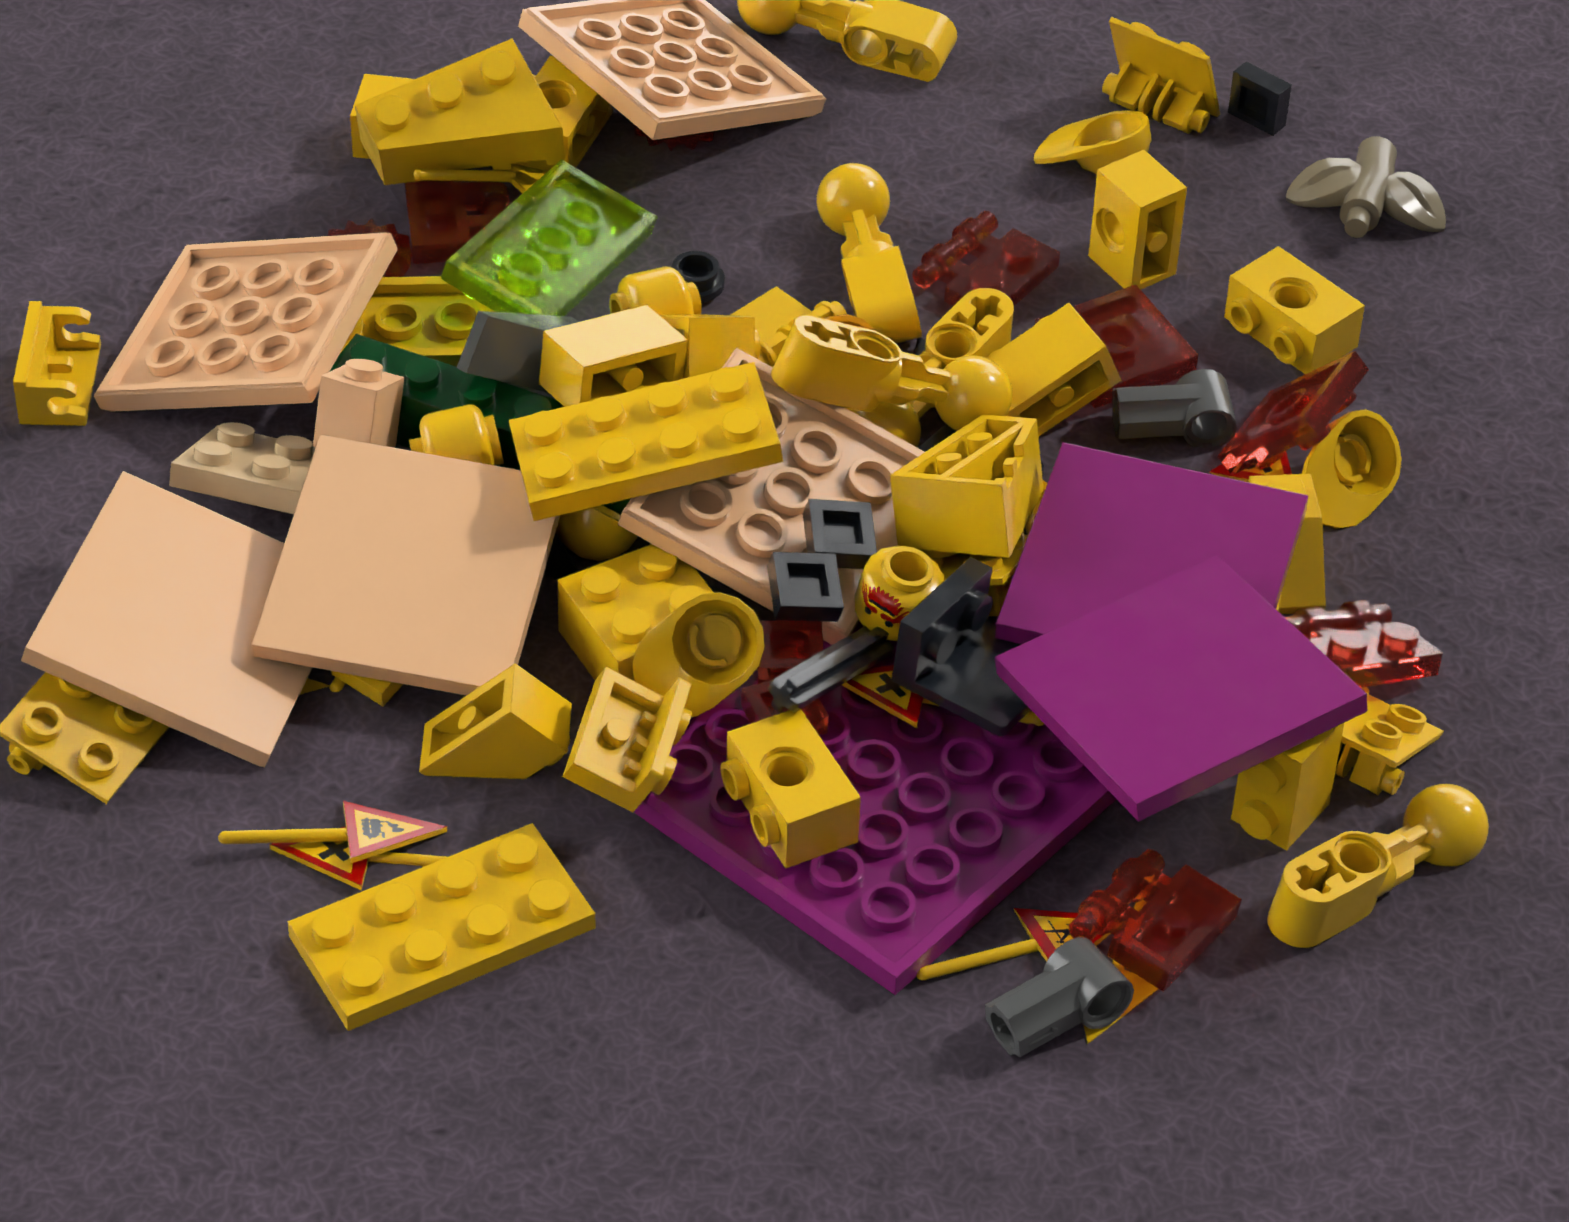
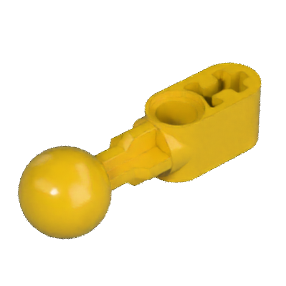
(872, 32)
(854, 204)
(970, 328)
(863, 367)
(1346, 875)

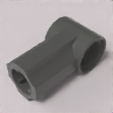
(1193, 408)
(1073, 989)

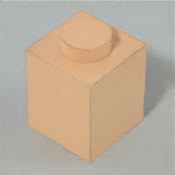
(359, 404)

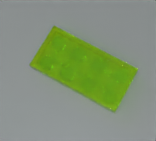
(550, 245)

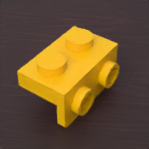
(628, 739)

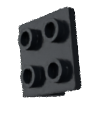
(951, 649)

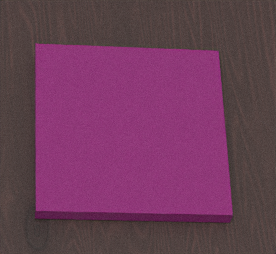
(1130, 522)
(1180, 686)

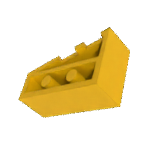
(462, 118)
(970, 489)

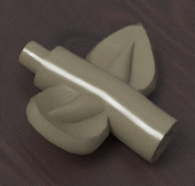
(1369, 188)

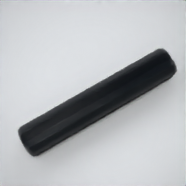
(829, 669)

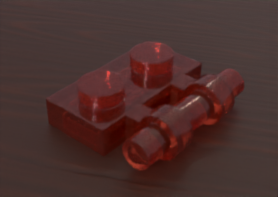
(440, 218)
(1005, 264)
(1368, 643)
(1169, 930)

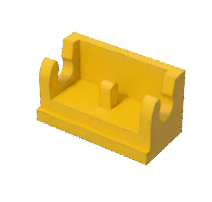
(55, 367)

